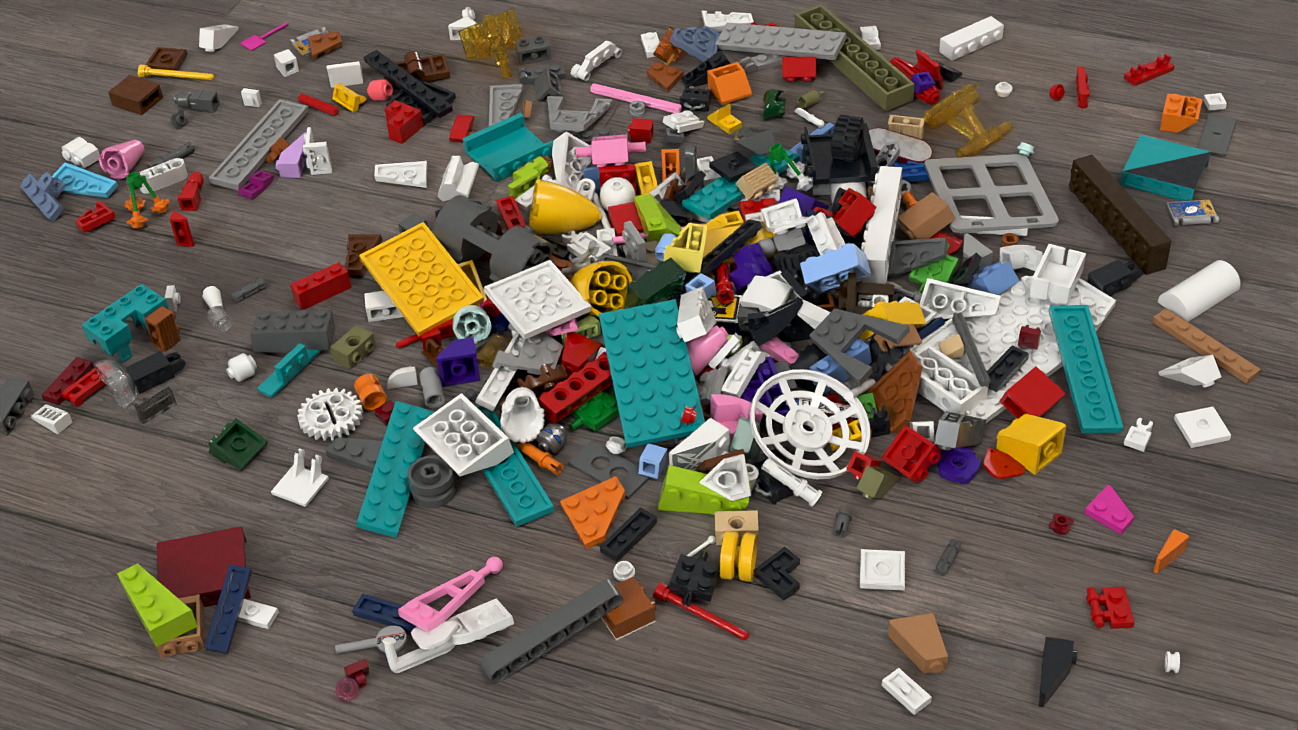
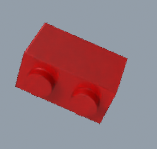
(798, 68)

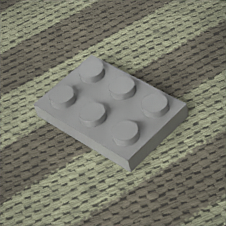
(634, 243)

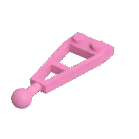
(428, 618)

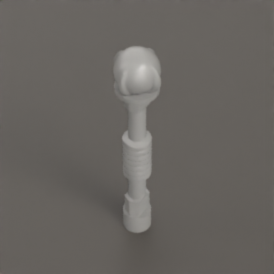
(897, 288)

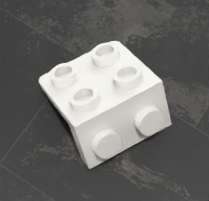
(783, 216)

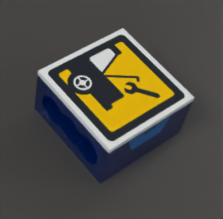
(726, 313)

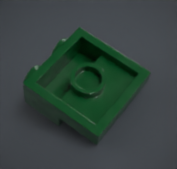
(237, 444)

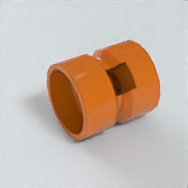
(370, 392)

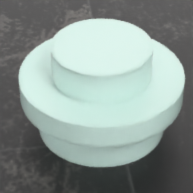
(1025, 149)

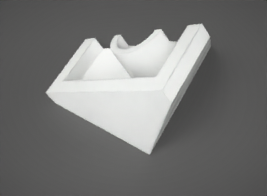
(729, 478)

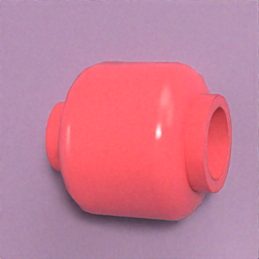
(379, 90)

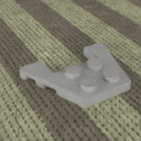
(535, 351)

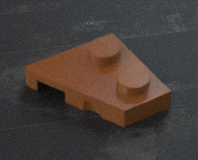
(324, 43)

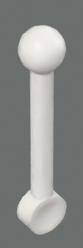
(711, 540)

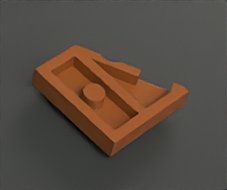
(665, 75)

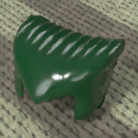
(773, 104)

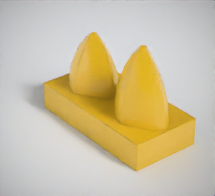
(347, 97)

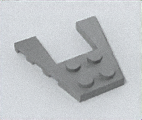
(574, 120)

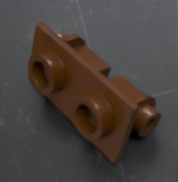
(432, 350)

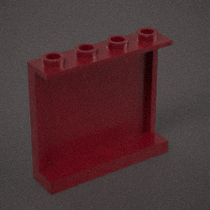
(201, 563)

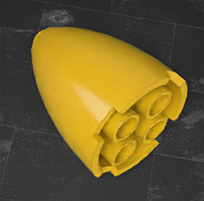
(560, 210)
(603, 286)

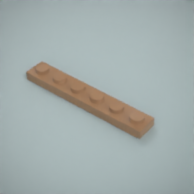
(1206, 345)

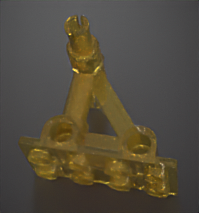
(492, 36)
(962, 104)

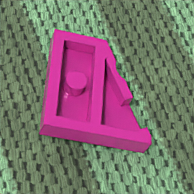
(1110, 511)

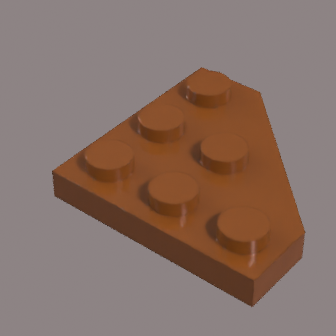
(898, 391)

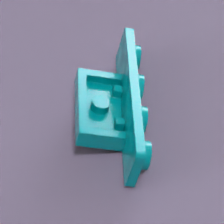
(287, 369)

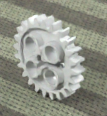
(317, 421)

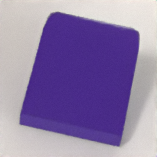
(922, 81)

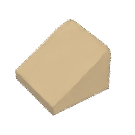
(952, 347)

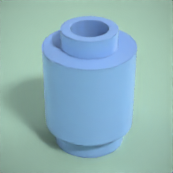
(664, 241)

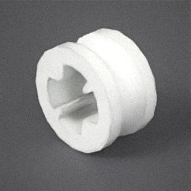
(1172, 662)

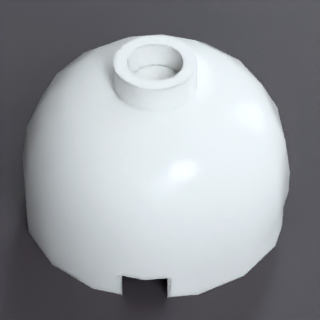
(616, 192)

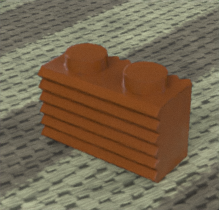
(163, 328)

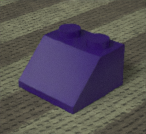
(804, 201)
(458, 363)

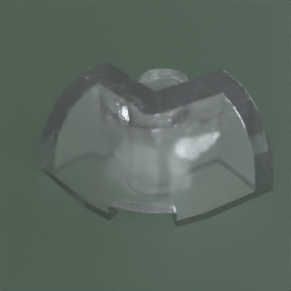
(118, 382)

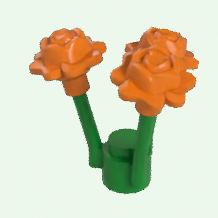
(135, 204)

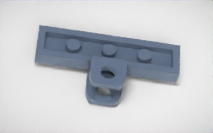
(44, 194)

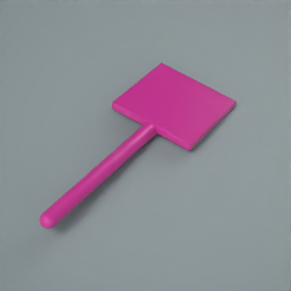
(255, 42)

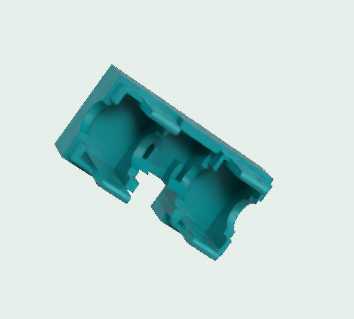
(110, 325)

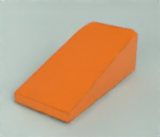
(1174, 546)

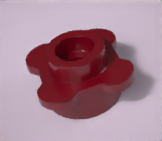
(1061, 524)

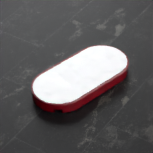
(910, 147)

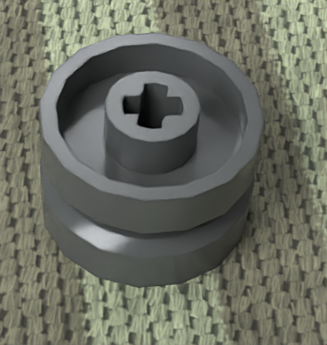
(431, 482)

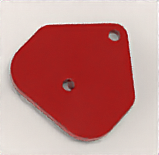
(1002, 465)

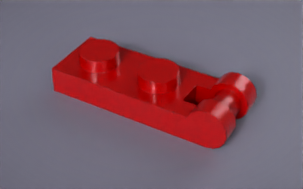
(1082, 87)
(510, 212)
(83, 388)

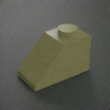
(876, 482)

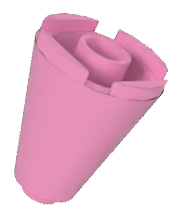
(121, 158)
(705, 348)

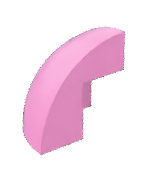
(728, 411)

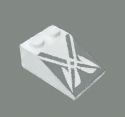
(703, 444)

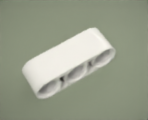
(164, 174)

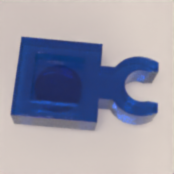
(499, 324)

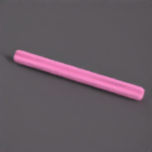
(631, 97)

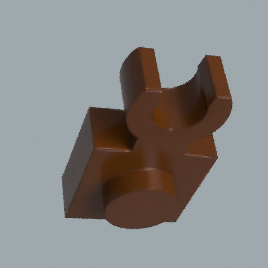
(672, 190)

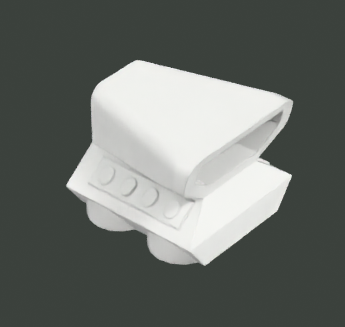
(457, 179)

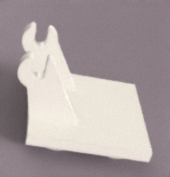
(299, 483)

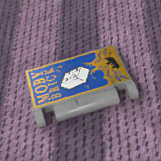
(302, 44)
(1192, 212)

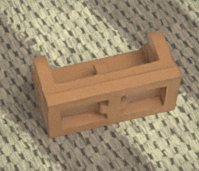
(909, 340)

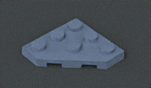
(696, 41)

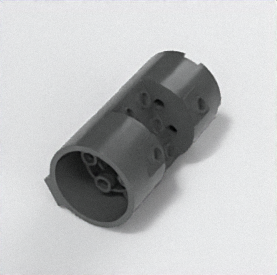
(470, 231)

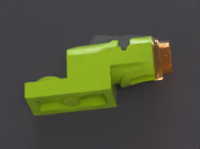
(526, 175)

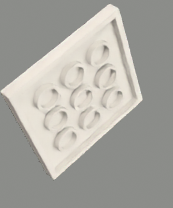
(537, 299)

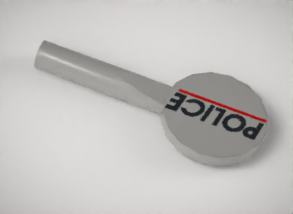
(391, 631)

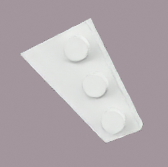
(718, 20)
(403, 173)

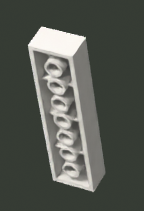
(882, 226)

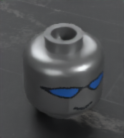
(552, 438)

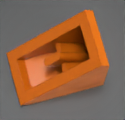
(670, 162)

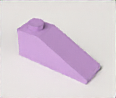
(292, 159)

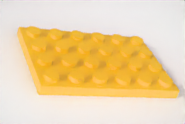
(420, 278)

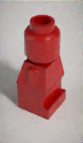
(190, 197)

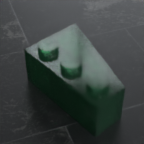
(655, 284)

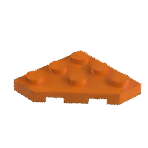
(594, 510)

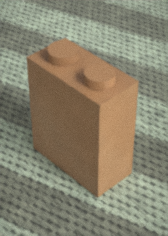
(925, 217)

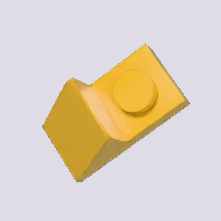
(724, 119)
(645, 177)

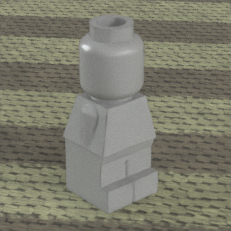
(784, 241)

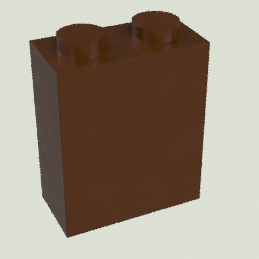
(135, 94)

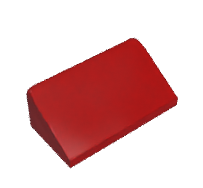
(181, 230)

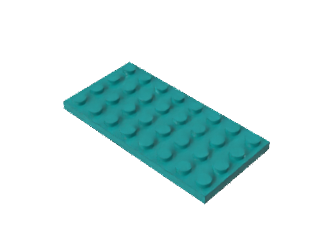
(650, 373)

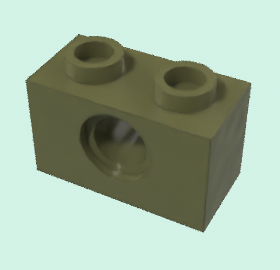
(353, 347)

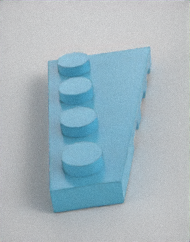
(84, 182)

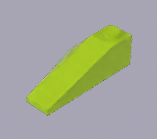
(655, 218)

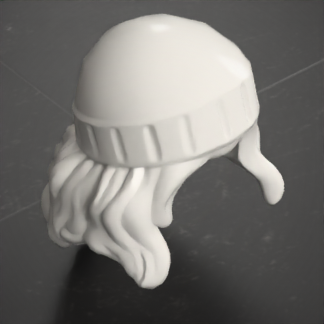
(522, 416)

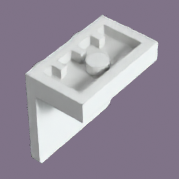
(317, 155)

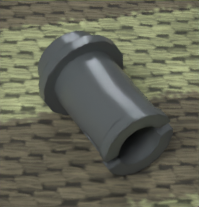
(843, 518)

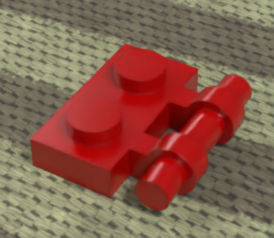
(1116, 605)

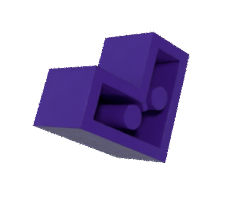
(750, 263)

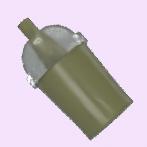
(810, 98)

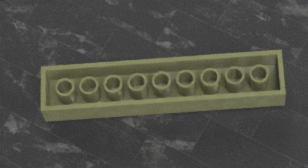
(861, 61)

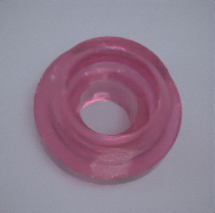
(341, 686)

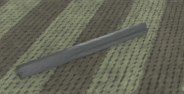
(971, 350)

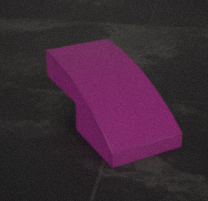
(258, 183)

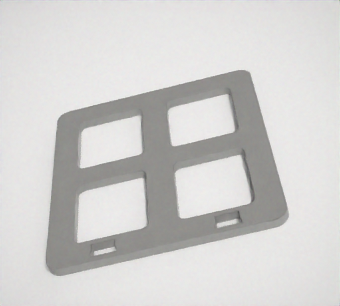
(992, 193)

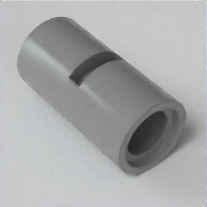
(432, 387)

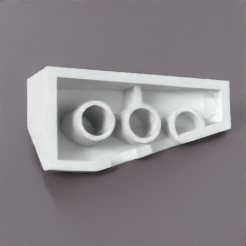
(951, 298)

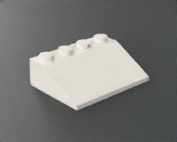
(464, 437)

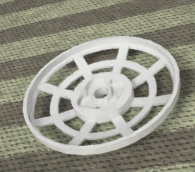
(811, 416)

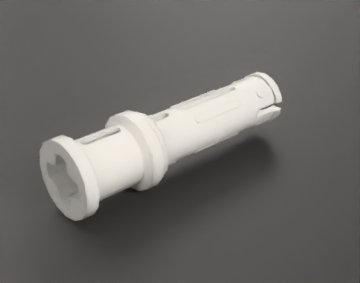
(799, 487)

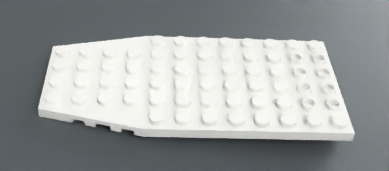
(952, 381)

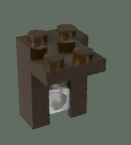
(864, 293)

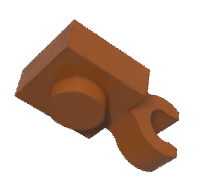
(276, 149)

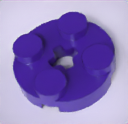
(955, 473)

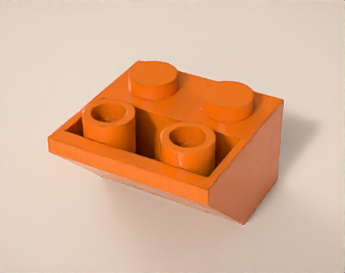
(729, 83)
(1180, 112)

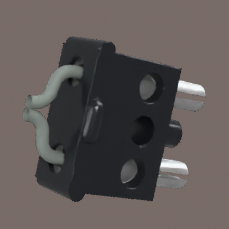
(696, 99)
(772, 487)

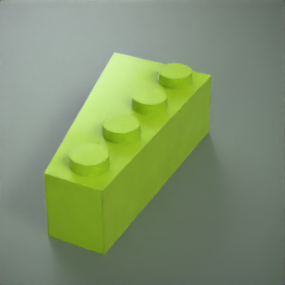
(685, 494)
(156, 606)

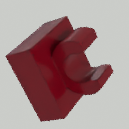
(1029, 337)
(357, 672)

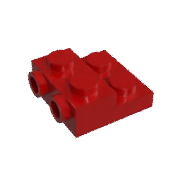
(912, 454)

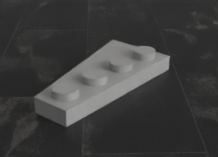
(503, 101)

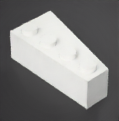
(694, 315)

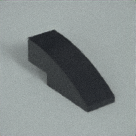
(775, 321)

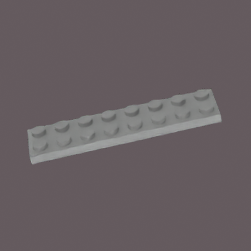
(781, 41)
(255, 146)

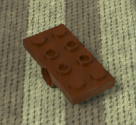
(424, 68)

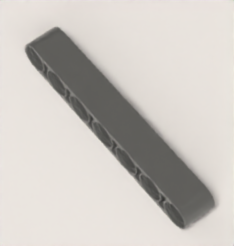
(551, 631)

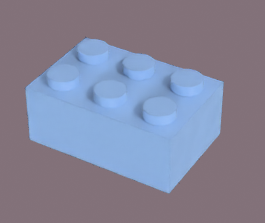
(827, 270)

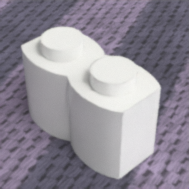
(80, 152)

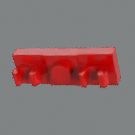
(1149, 71)

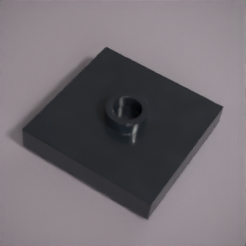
(732, 166)

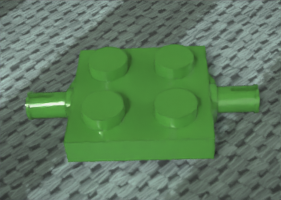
(939, 270)

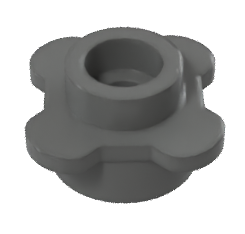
(175, 119)

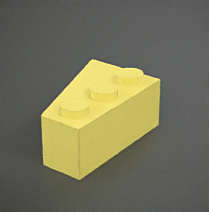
(688, 247)

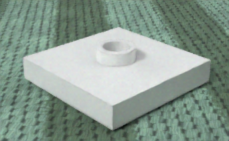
(1202, 427)
(882, 569)

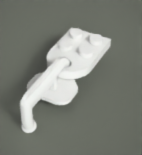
(457, 630)

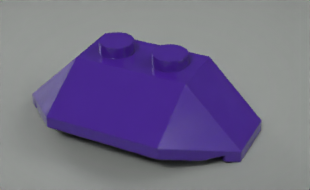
(763, 373)

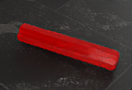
(318, 104)

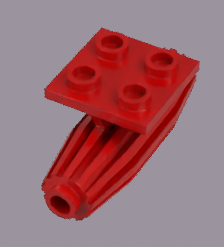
(924, 64)

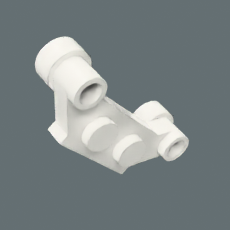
(594, 59)

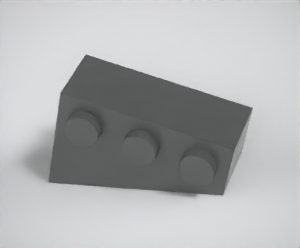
(959, 431)

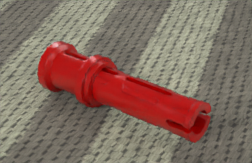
(724, 286)

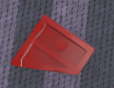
(95, 218)

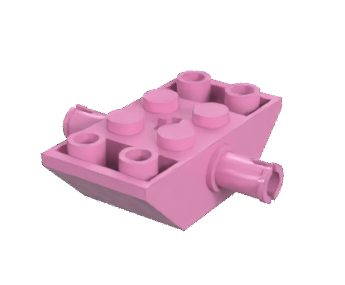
(610, 150)

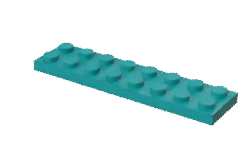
(721, 194)
(1085, 369)
(389, 483)
(516, 484)

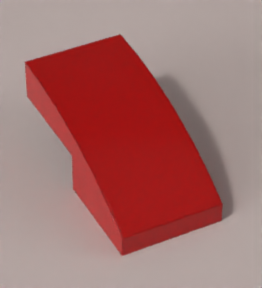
(461, 127)
(438, 333)

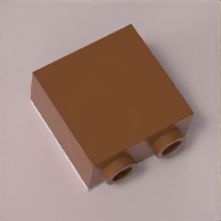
(634, 611)

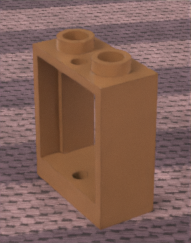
(190, 642)

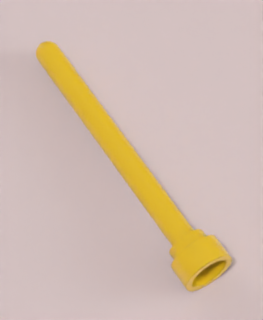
(145, 71)

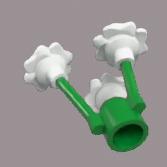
(794, 171)

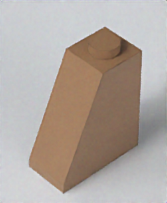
(920, 641)

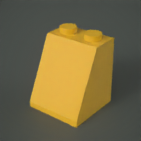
(1032, 441)

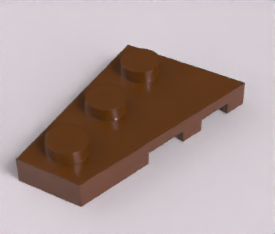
(357, 245)

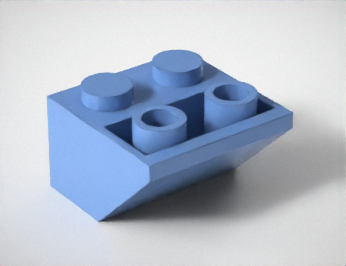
(994, 278)

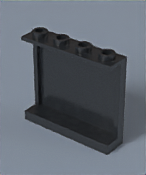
(828, 170)

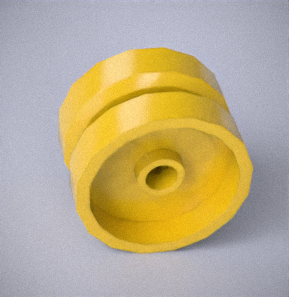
(737, 555)

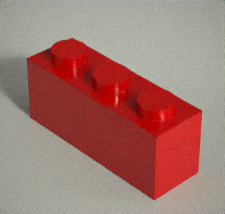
(320, 286)

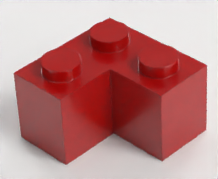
(402, 121)
(854, 212)

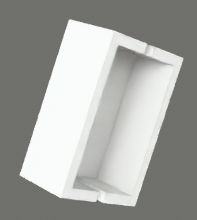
(1053, 278)

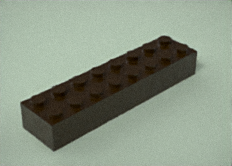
(1120, 215)

